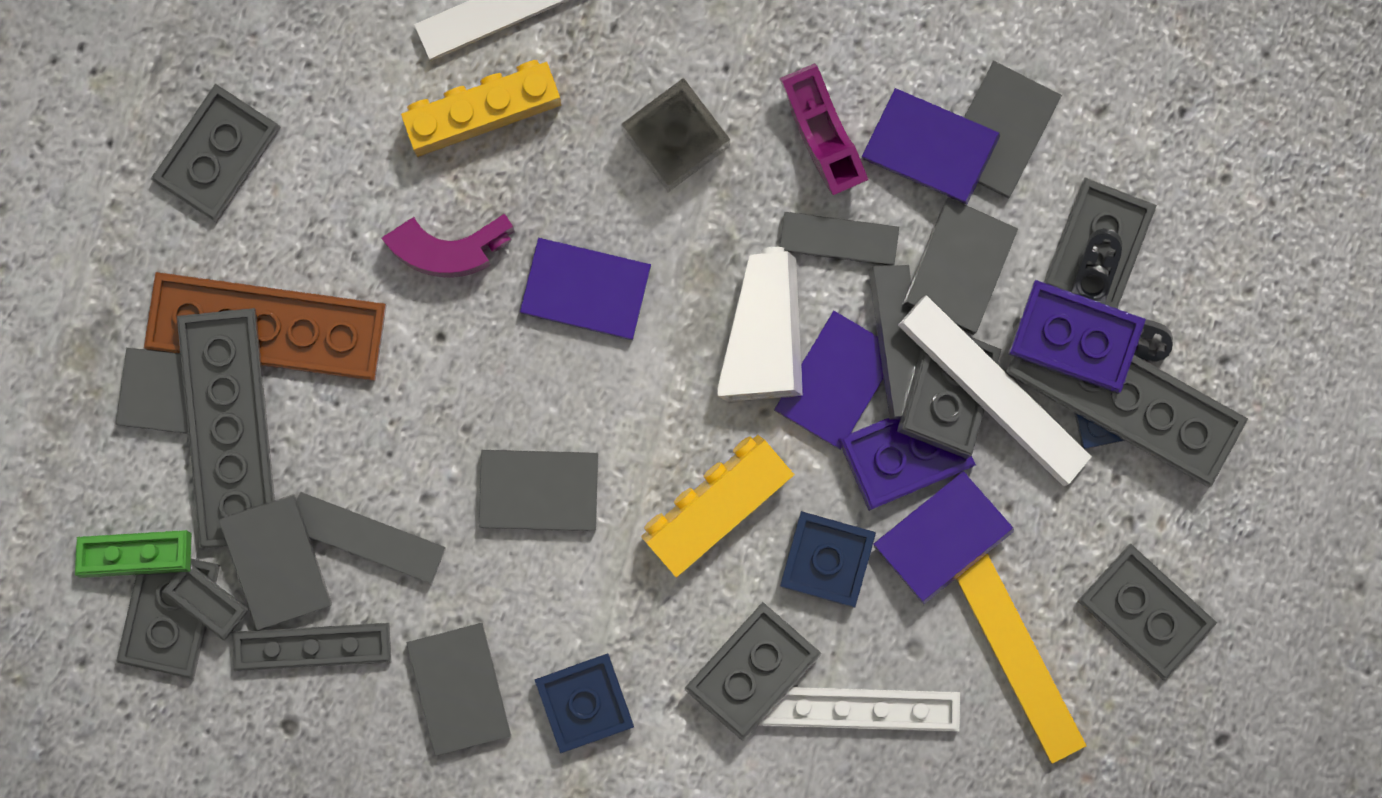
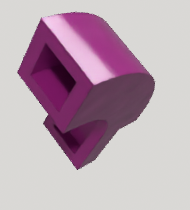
(822, 130)
(445, 257)

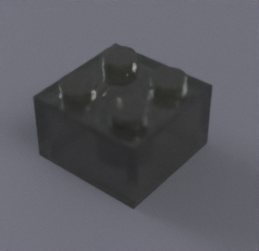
(675, 135)

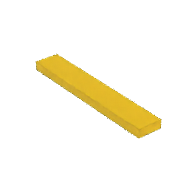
(1020, 660)

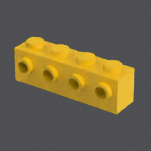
(482, 108)
(716, 504)

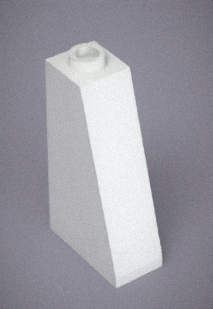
(765, 333)

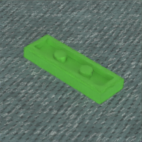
(133, 554)

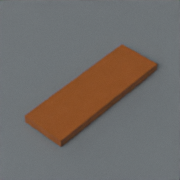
(293, 327)

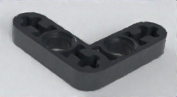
(1112, 260)

